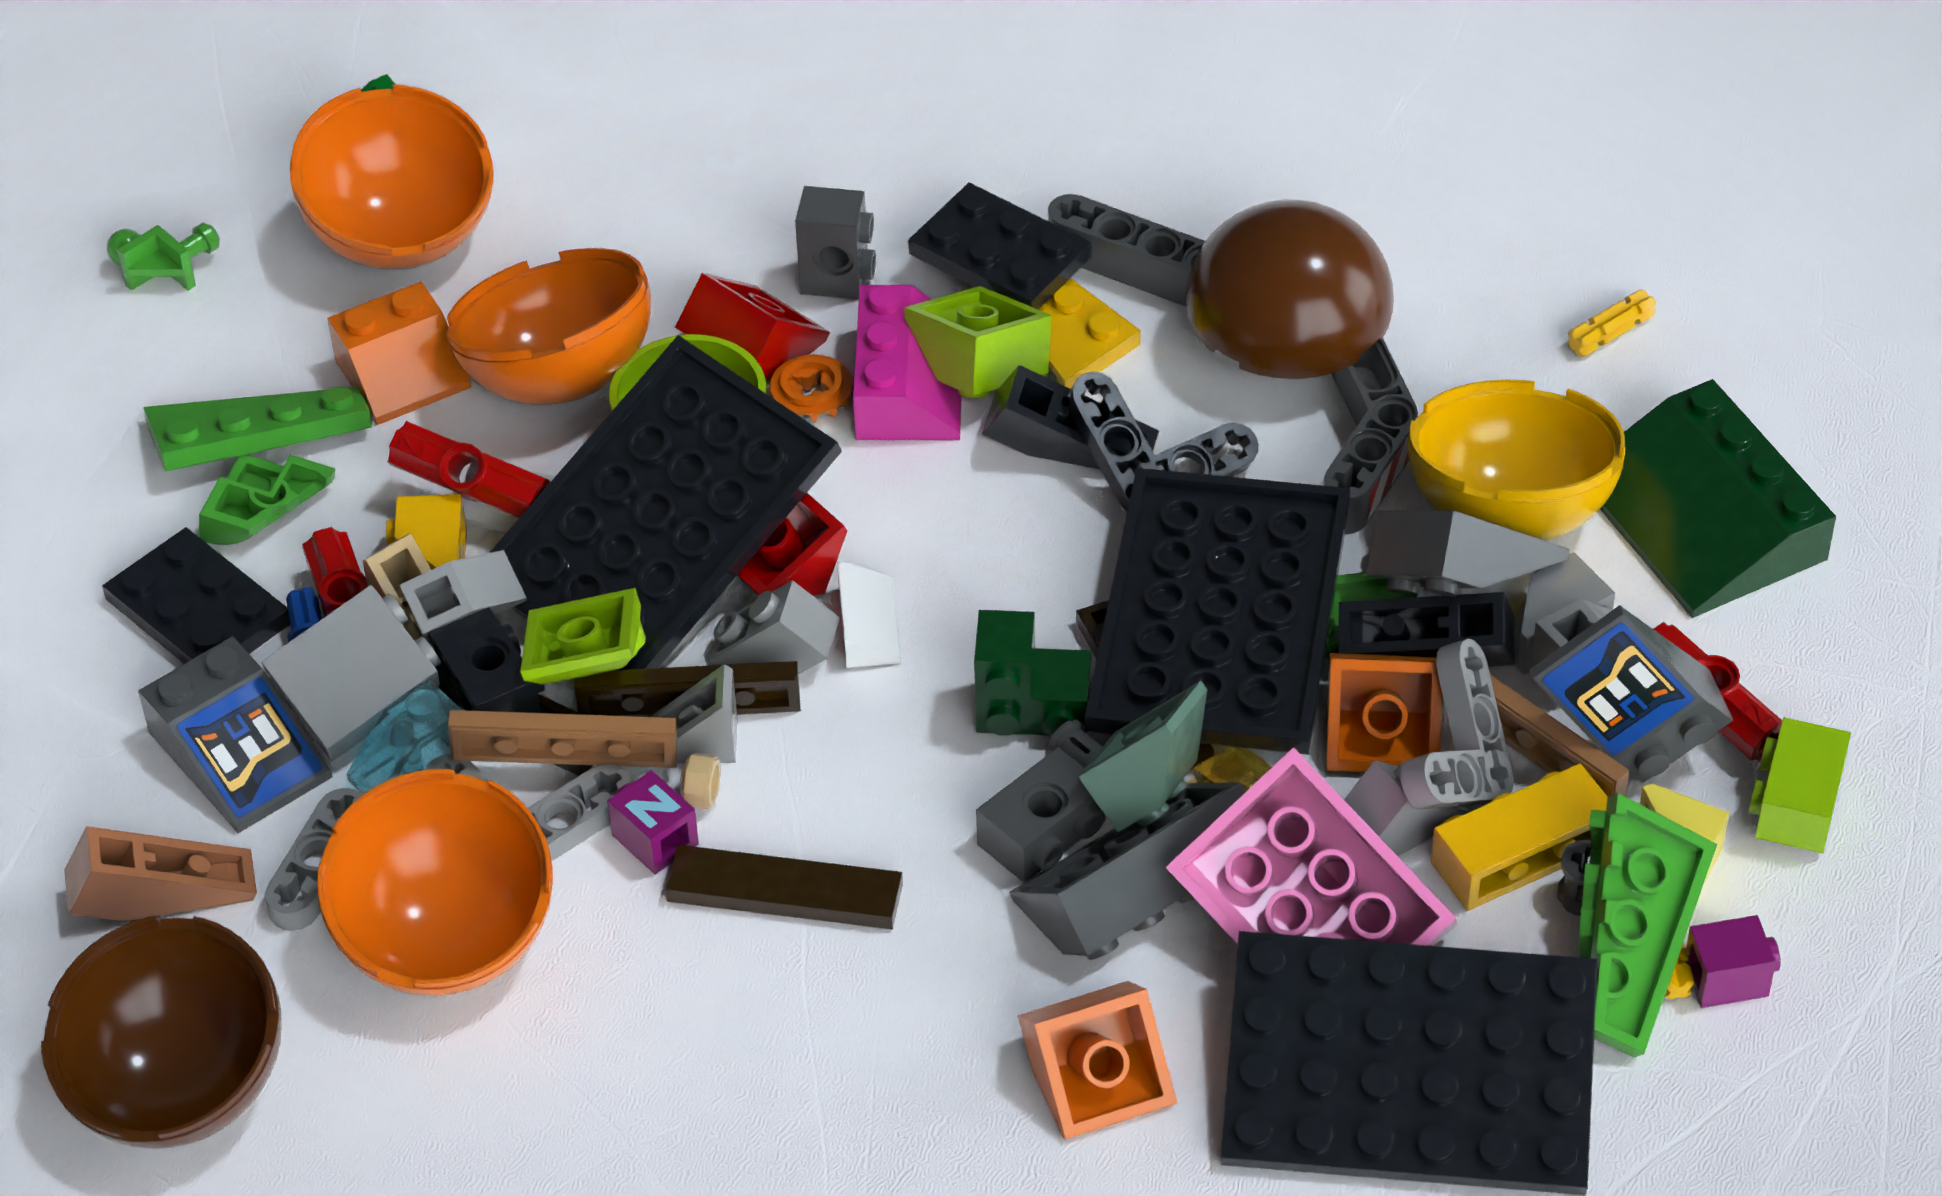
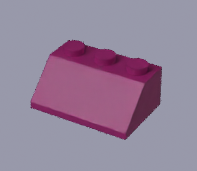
(892, 379)

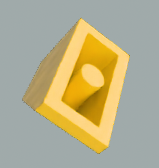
(435, 524)

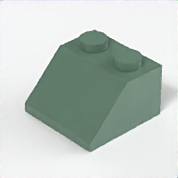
(1147, 760)

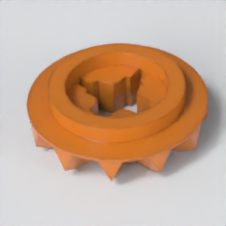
(805, 373)

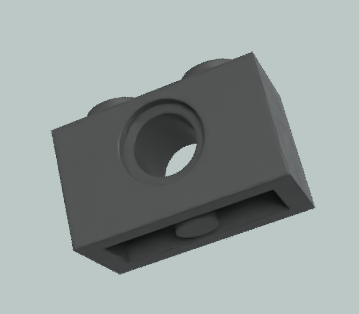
(833, 242)
(1038, 817)

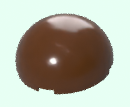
(1290, 290)
(162, 1032)

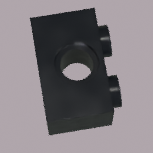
(484, 665)

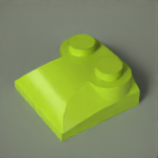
(582, 637)

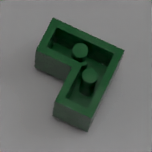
(1022, 685)

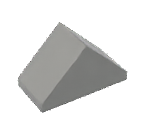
(706, 717)

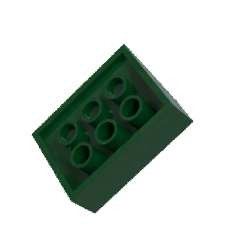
(1714, 502)

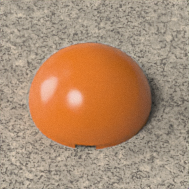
(391, 176)
(552, 327)
(435, 882)

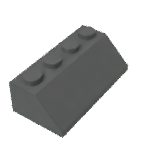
(1121, 876)

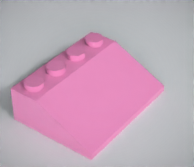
(1306, 865)

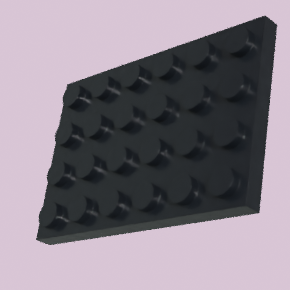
(668, 497)
(1225, 591)
(1411, 1063)

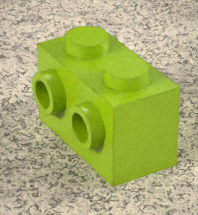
(1801, 784)

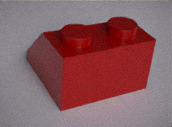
(751, 320)

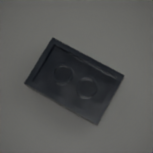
(1000, 247)
(195, 599)

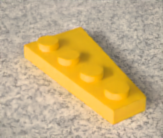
(1085, 333)

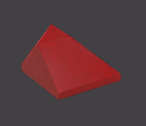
(798, 550)

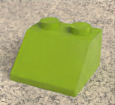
(979, 338)

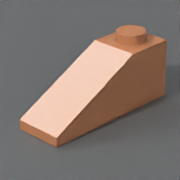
(150, 875)

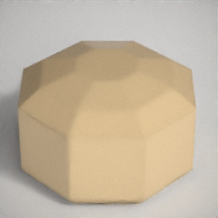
(700, 780)

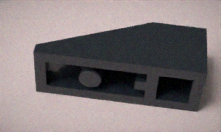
(1035, 420)
(1426, 623)

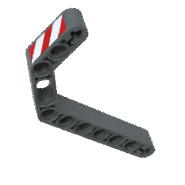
(1160, 264)

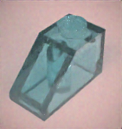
(404, 737)

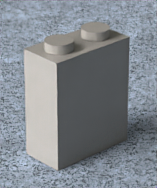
(351, 669)

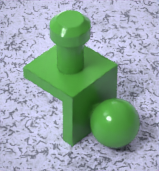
(160, 254)

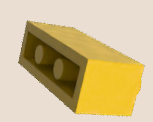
(1515, 836)

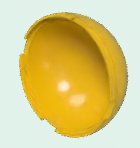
(1517, 455)

